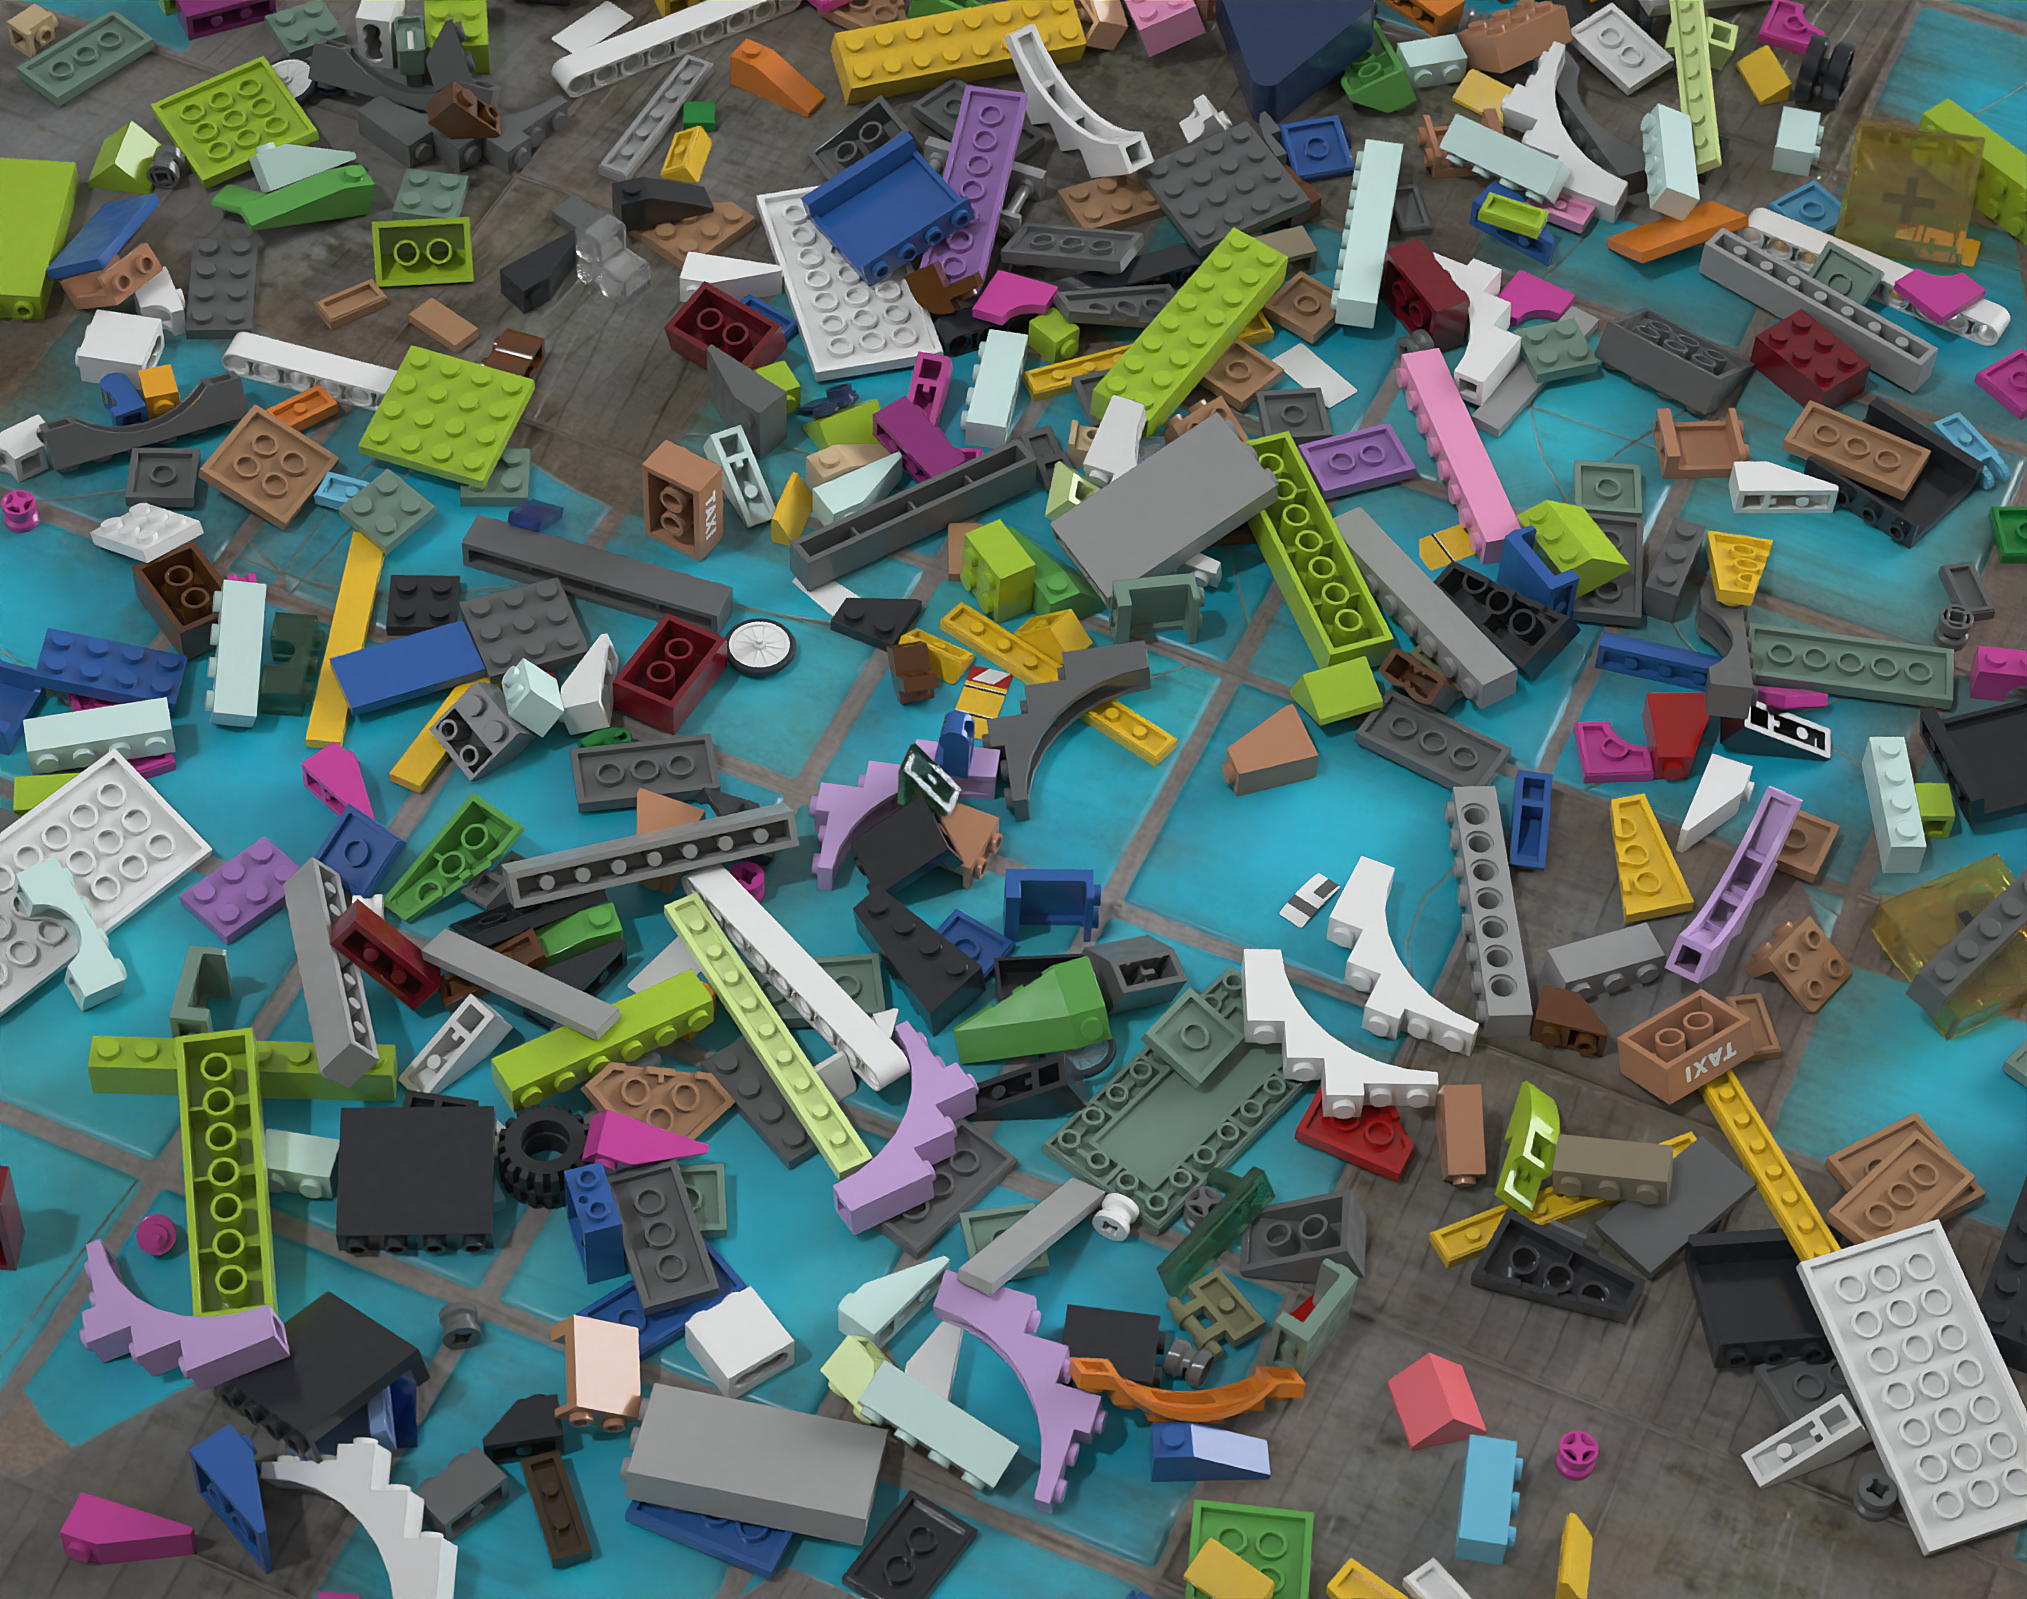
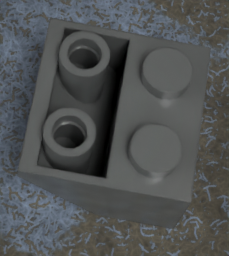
(447, 57)
(481, 732)
(1135, 973)

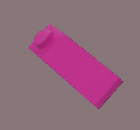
(931, 384)
(336, 779)
(632, 1144)
(117, 1533)

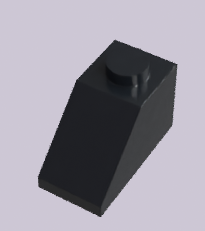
(525, 1431)

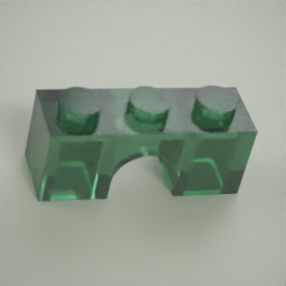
(288, 686)

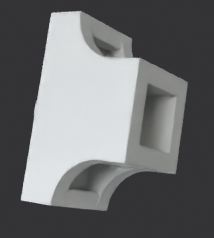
(1204, 121)
(162, 301)
(23, 449)

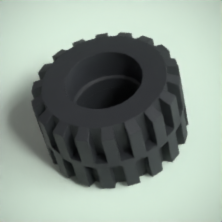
(537, 1132)

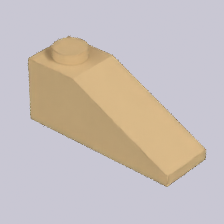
(840, 460)

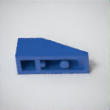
(1538, 249)
(1204, 1454)

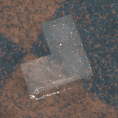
(607, 262)

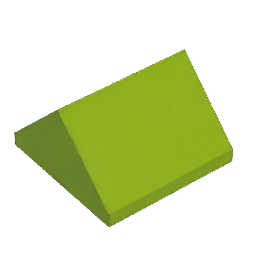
(125, 161)
(845, 426)
(1338, 691)

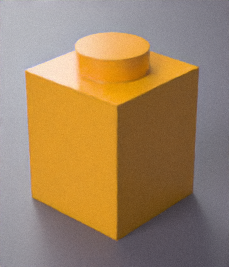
(158, 390)

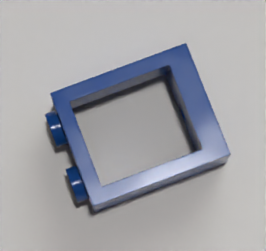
(594, 1223)

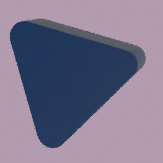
(1291, 47)

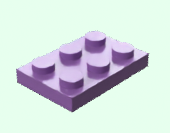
(1357, 461)
(241, 891)

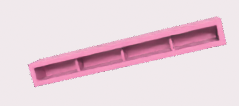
(1458, 452)

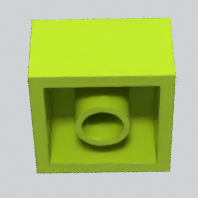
(997, 571)

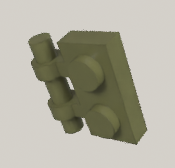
(1223, 1306)

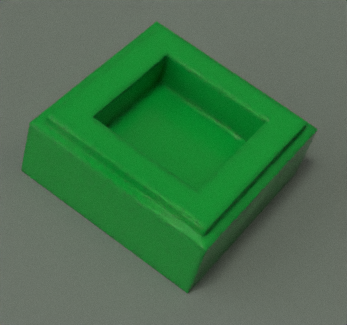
(699, 115)

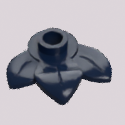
(837, 398)

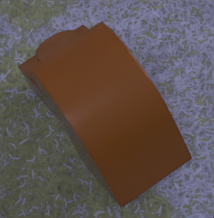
(935, 293)
(911, 672)

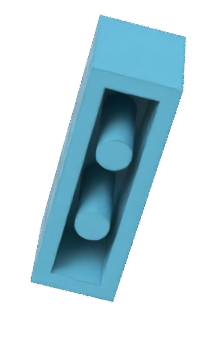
(1488, 1500)

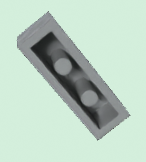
(1605, 962)

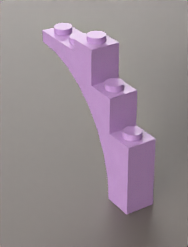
(849, 811)
(1706, 939)
(903, 1170)
(204, 1347)
(1041, 1367)

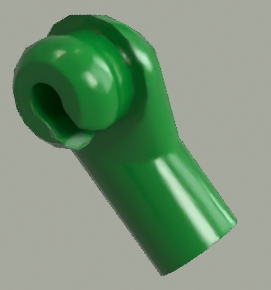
(606, 736)

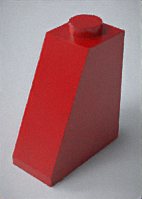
(1674, 731)

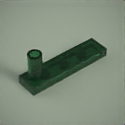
(1242, 1203)

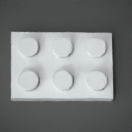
(1620, 49)
(146, 532)

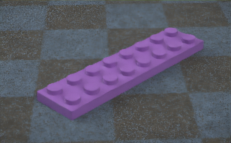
(979, 169)

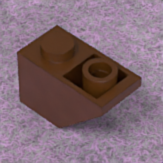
(462, 114)
(1568, 1022)

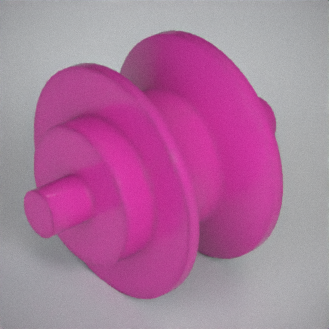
(156, 1234)

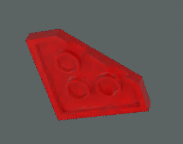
(1368, 1141)

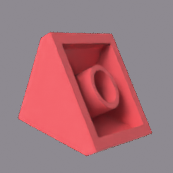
(1435, 1403)

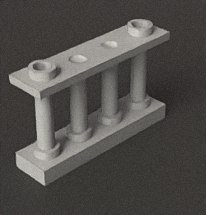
(1023, 183)

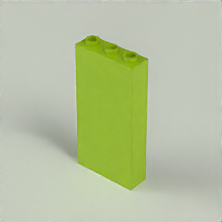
(34, 223)

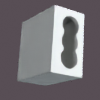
(377, 31)
(119, 345)
(739, 1343)

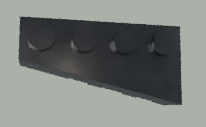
(1513, 623)
(920, 960)
(1553, 1271)

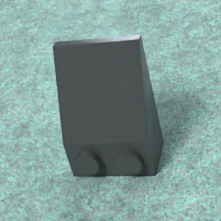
(858, 138)
(748, 401)
(1298, 1235)

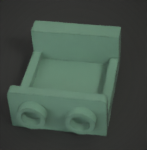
(1155, 606)
(202, 978)
(1301, 1343)

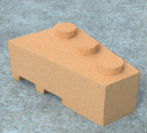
(1101, 22)

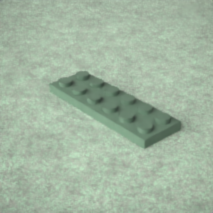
(1852, 666)

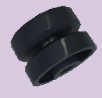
(1827, 73)

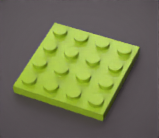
(230, 117)
(446, 417)

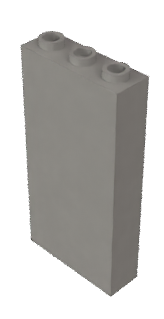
(1166, 507)
(755, 1463)

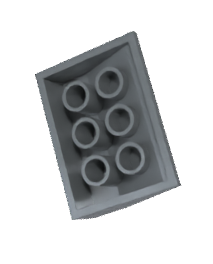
(1672, 360)

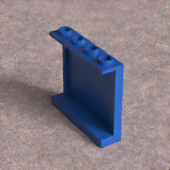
(886, 209)

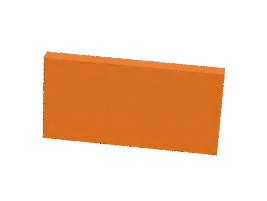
(1673, 235)

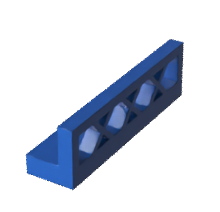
(1654, 661)

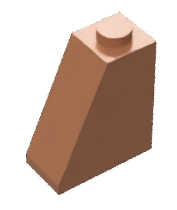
(1271, 755)
(658, 813)
(1460, 1134)

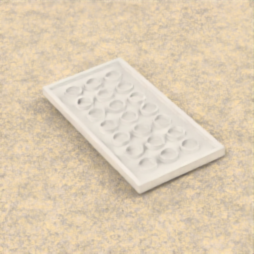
(838, 316)
(120, 850)
(1926, 1382)

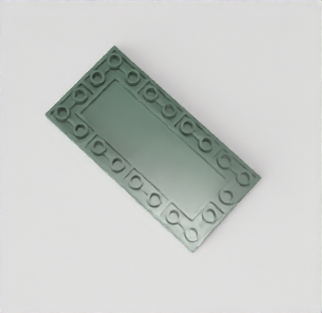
(1161, 1136)

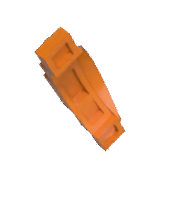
(1199, 1406)

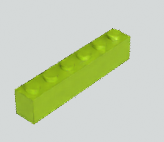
(568, 1057)

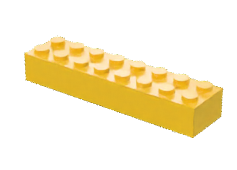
(956, 43)

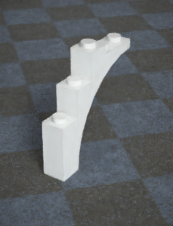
(1050, 99)
(1535, 113)
(1490, 348)
(1116, 452)
(1374, 967)
(1310, 1053)
(358, 1477)

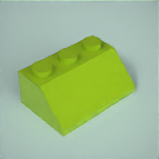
(422, 251)
(1572, 540)

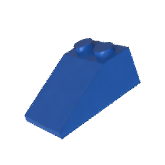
(230, 1486)

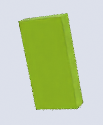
(1513, 215)

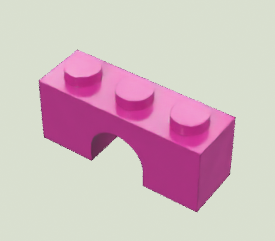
(1997, 672)

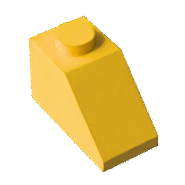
(1054, 634)

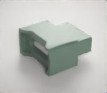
(411, 48)

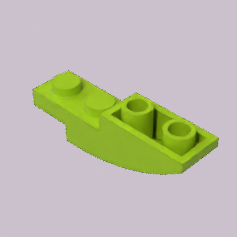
(1532, 1148)

